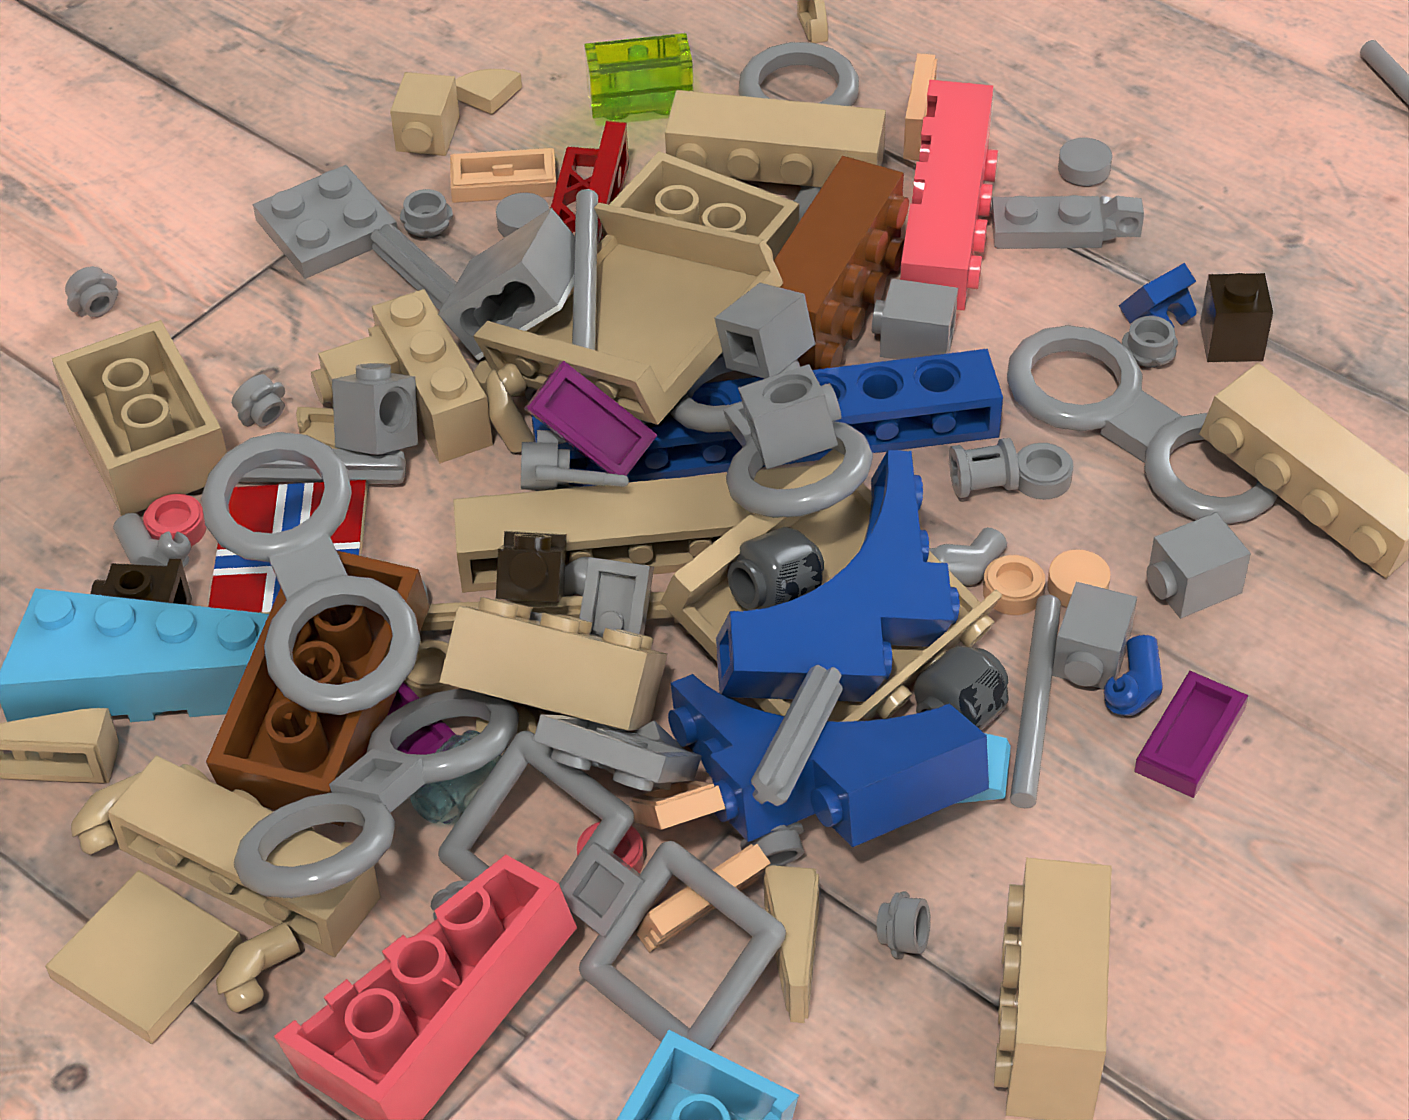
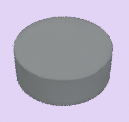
(1085, 161)
(518, 210)
(1044, 470)

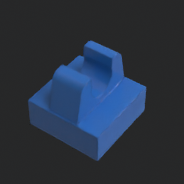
(1163, 295)

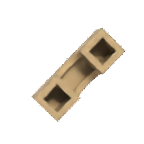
(448, 395)

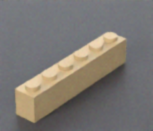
(642, 523)

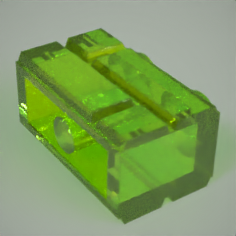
(637, 75)

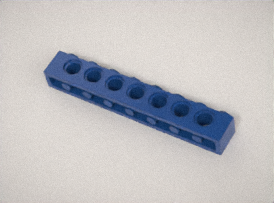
(889, 402)

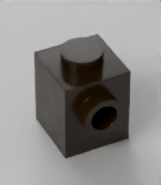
(1236, 317)

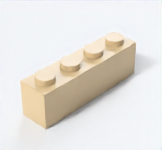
(771, 136)
(1314, 466)
(193, 833)

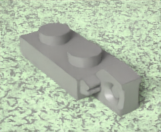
(1064, 221)

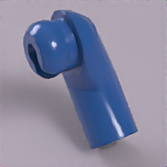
(1141, 683)

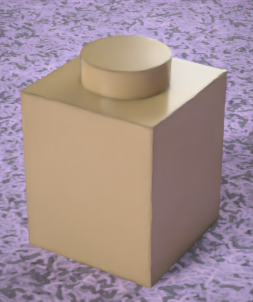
(425, 113)

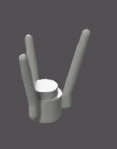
(548, 467)

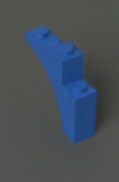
(855, 617)
(858, 776)

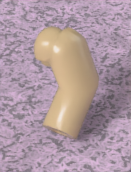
(502, 409)
(93, 821)
(248, 960)

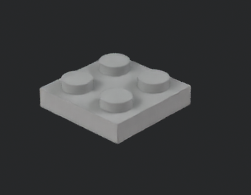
(322, 220)
(636, 759)

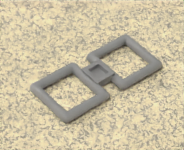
(617, 897)

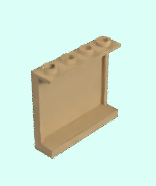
(654, 311)
(702, 596)

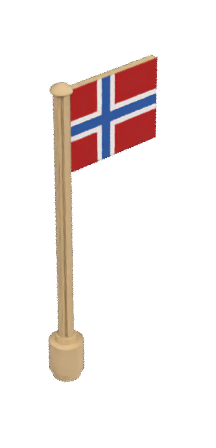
(281, 507)

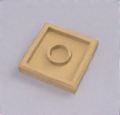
(144, 956)

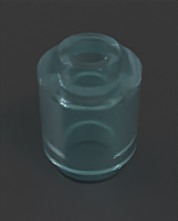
(448, 799)

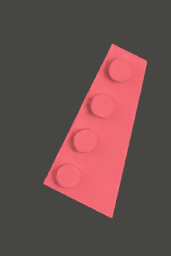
(951, 189)
(435, 999)

